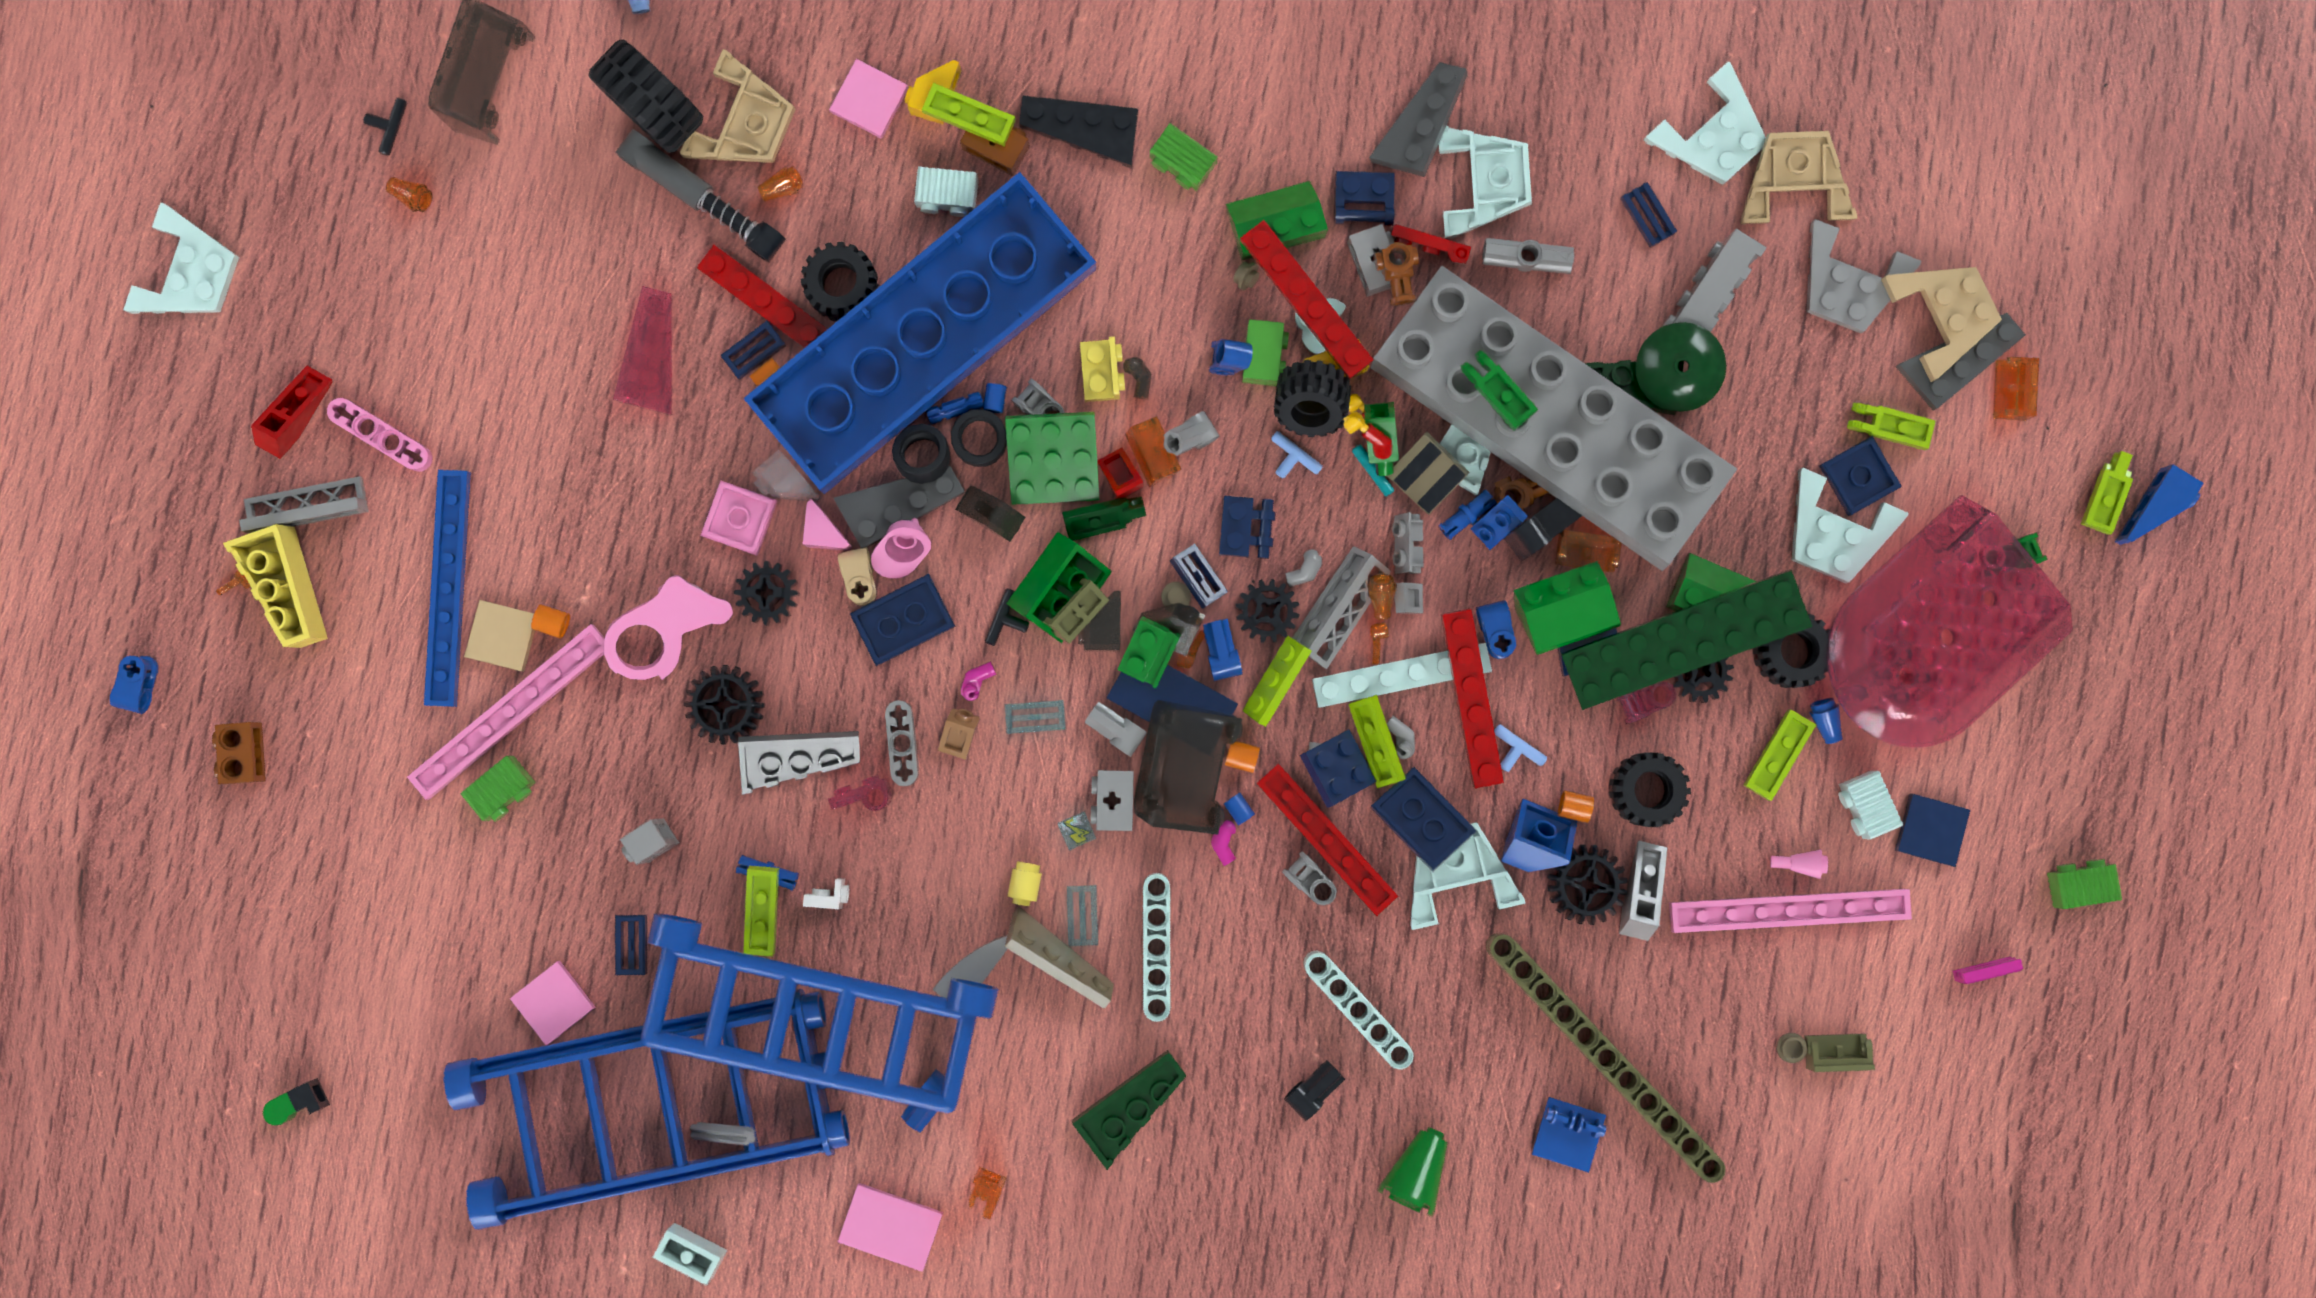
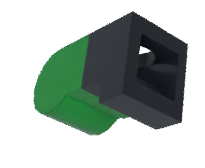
(285, 1107)

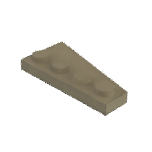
(1050, 954)

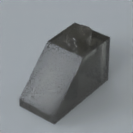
(990, 513)
(1179, 619)
(1103, 631)

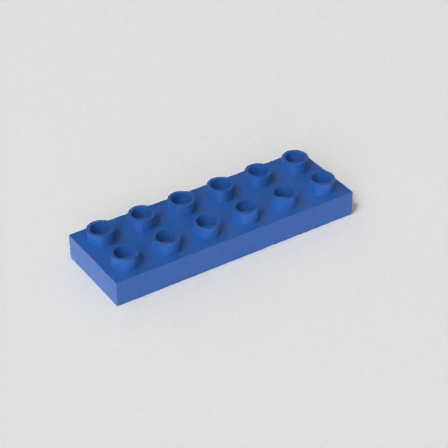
(921, 333)

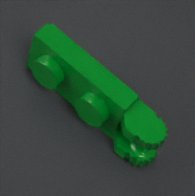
(1500, 391)

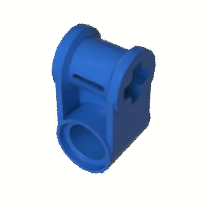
(1230, 357)
(1497, 623)
(133, 686)

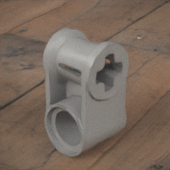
(1036, 400)
(1309, 878)

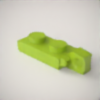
(2109, 494)

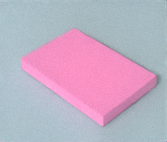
(890, 1227)

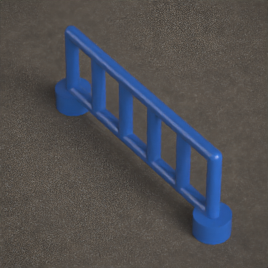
(680, 939)

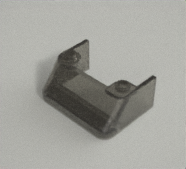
(473, 67)

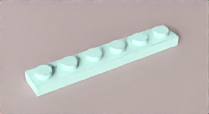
(1388, 678)

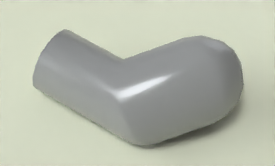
(1308, 570)
(1404, 737)

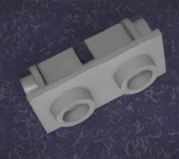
(1406, 530)

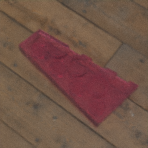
(647, 362)

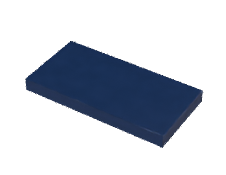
(1172, 687)

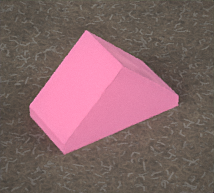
(821, 532)

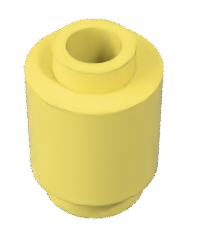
(1024, 883)

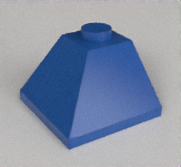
(1538, 838)

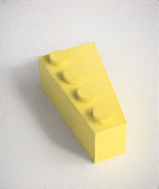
(281, 583)

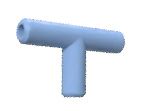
(1294, 455)
(1518, 747)

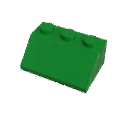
(1290, 212)
(1055, 581)
(1701, 581)
(1566, 608)

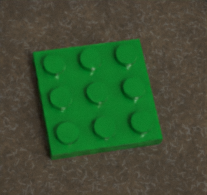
(1052, 458)

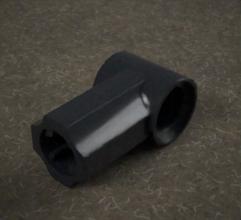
(1309, 1095)

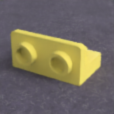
(1100, 370)

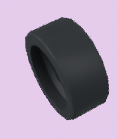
(968, 418)
(917, 433)

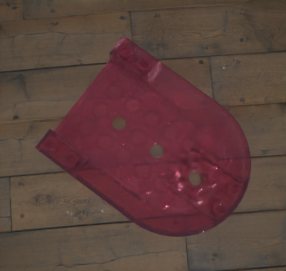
(1935, 586)

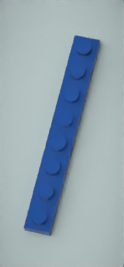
(447, 588)

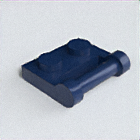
(1364, 189)

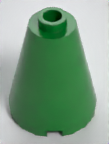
(1418, 1172)

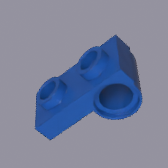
(1499, 522)

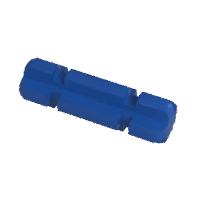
(954, 408)

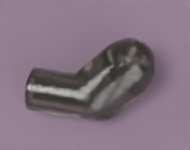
(1142, 375)

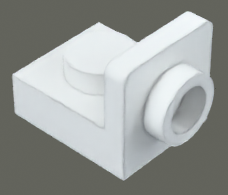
(822, 899)

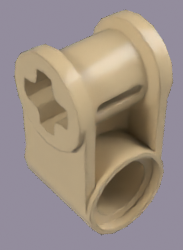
(857, 571)

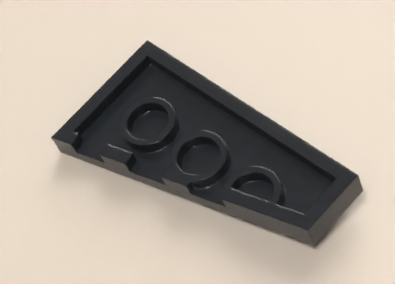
(1086, 126)

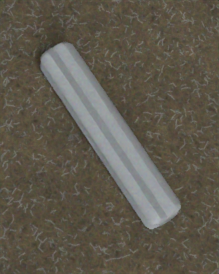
(722, 1133)

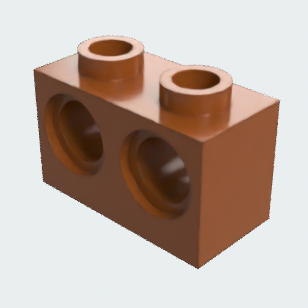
(248, 752)

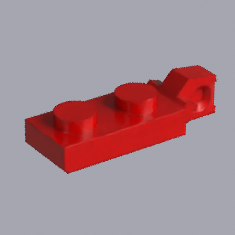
(1432, 244)

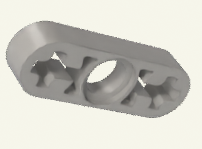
(906, 720)

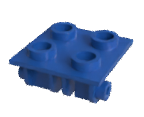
(1569, 1134)

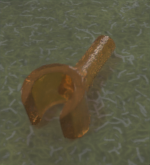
(238, 579)
(1378, 631)
(1188, 660)

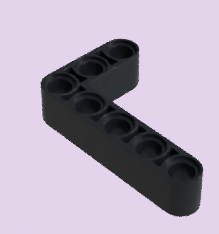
(1541, 528)

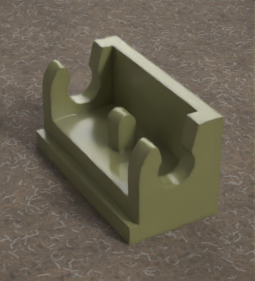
(1077, 611)
(1839, 1053)

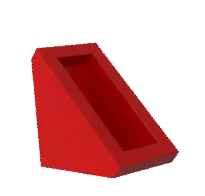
(1120, 474)

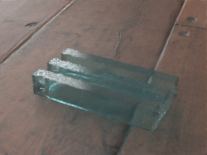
(1032, 705)
(1082, 908)

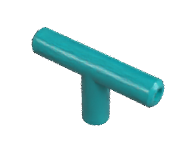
(1381, 481)

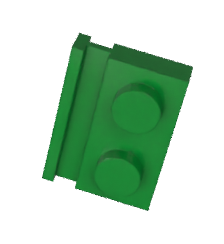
(1149, 652)

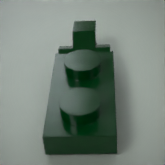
(1102, 517)

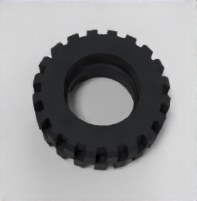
(646, 95)

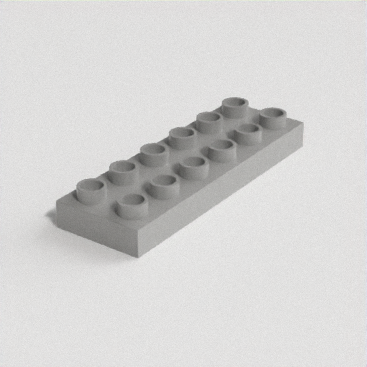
(1586, 440)

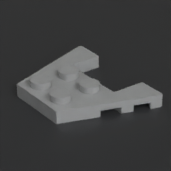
(1843, 291)

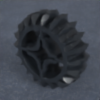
(724, 690)
(1612, 889)

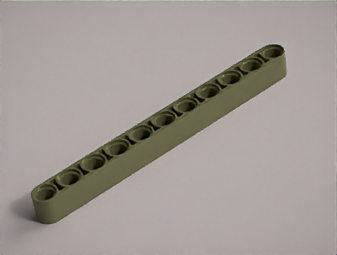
(1617, 1064)

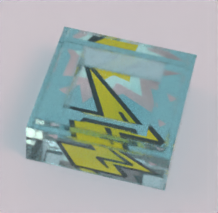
(1076, 830)

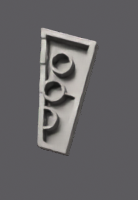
(1717, 280)

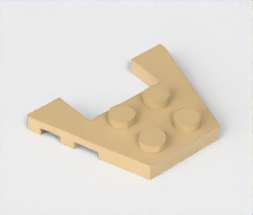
(754, 122)
(1797, 164)
(1958, 306)

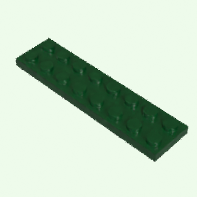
(1686, 639)

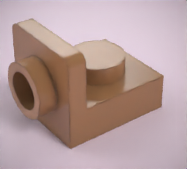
(958, 733)

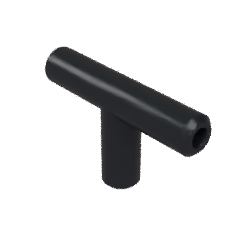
(390, 125)
(1003, 618)

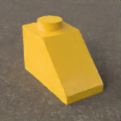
(945, 76)

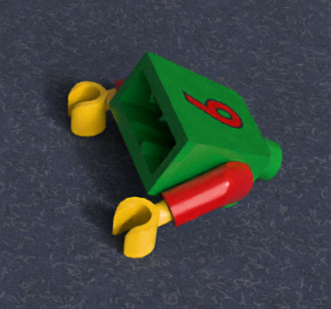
(1377, 429)

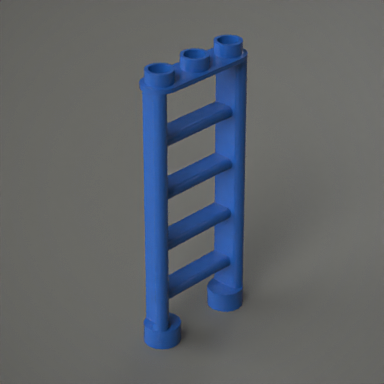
(488, 1197)

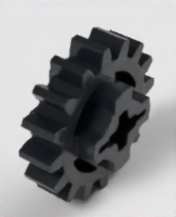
(766, 607)
(1275, 622)
(1711, 679)

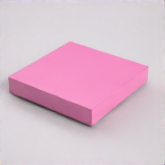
(869, 98)
(739, 518)
(552, 1003)

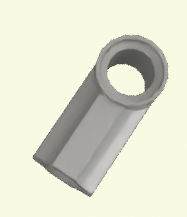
(1193, 433)
(1120, 731)

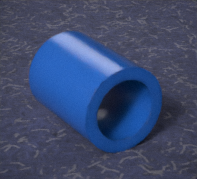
(994, 398)
(1239, 808)

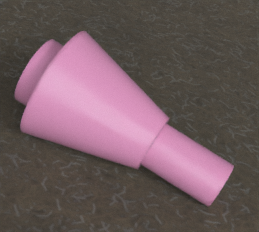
(1807, 863)

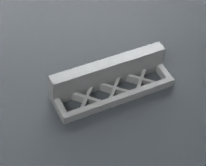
(306, 512)
(1337, 603)

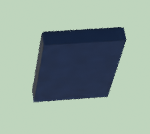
(902, 620)
(1423, 819)

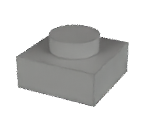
(1409, 598)

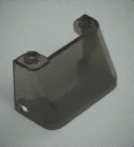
(1184, 767)

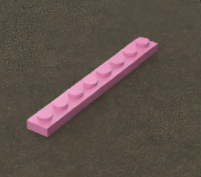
(508, 712)
(1790, 910)

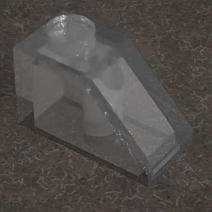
(783, 480)

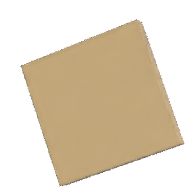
(500, 636)

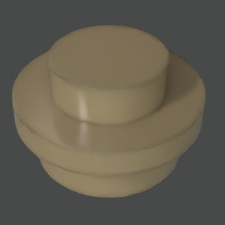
(1246, 275)
(1176, 593)
(1791, 1047)

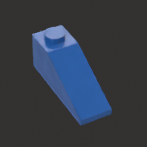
(2166, 497)

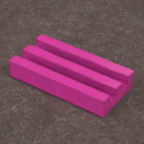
(1988, 970)

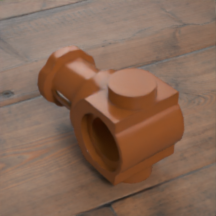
(1398, 275)
(1521, 489)

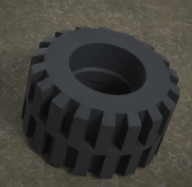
(823, 264)
(1312, 398)
(1813, 668)
(1674, 789)

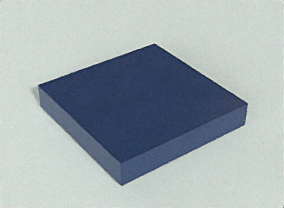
(1860, 476)
(1932, 830)

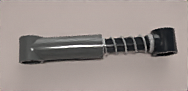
(697, 193)

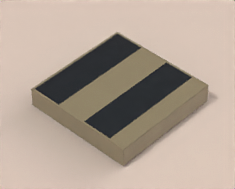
(1428, 473)

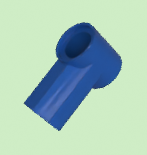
(1223, 656)
(919, 1117)

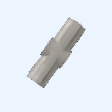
(1547, 257)

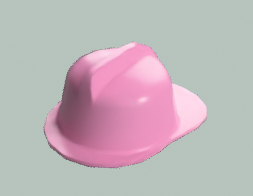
(900, 549)

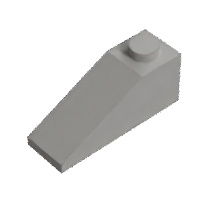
(1645, 888)

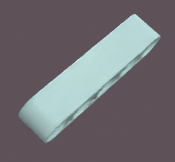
(1153, 961)
(1368, 1019)

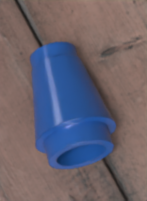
(1827, 719)

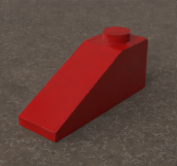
(290, 412)

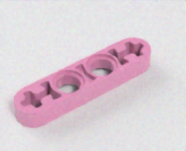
(379, 435)

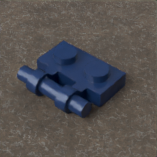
(1236, 527)

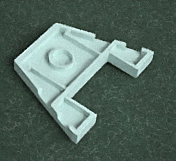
(1724, 141)
(1498, 178)
(197, 275)
(1834, 543)
(1468, 865)

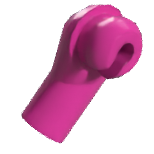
(973, 680)
(1221, 841)

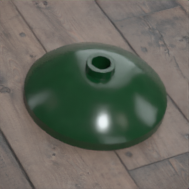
(1660, 376)

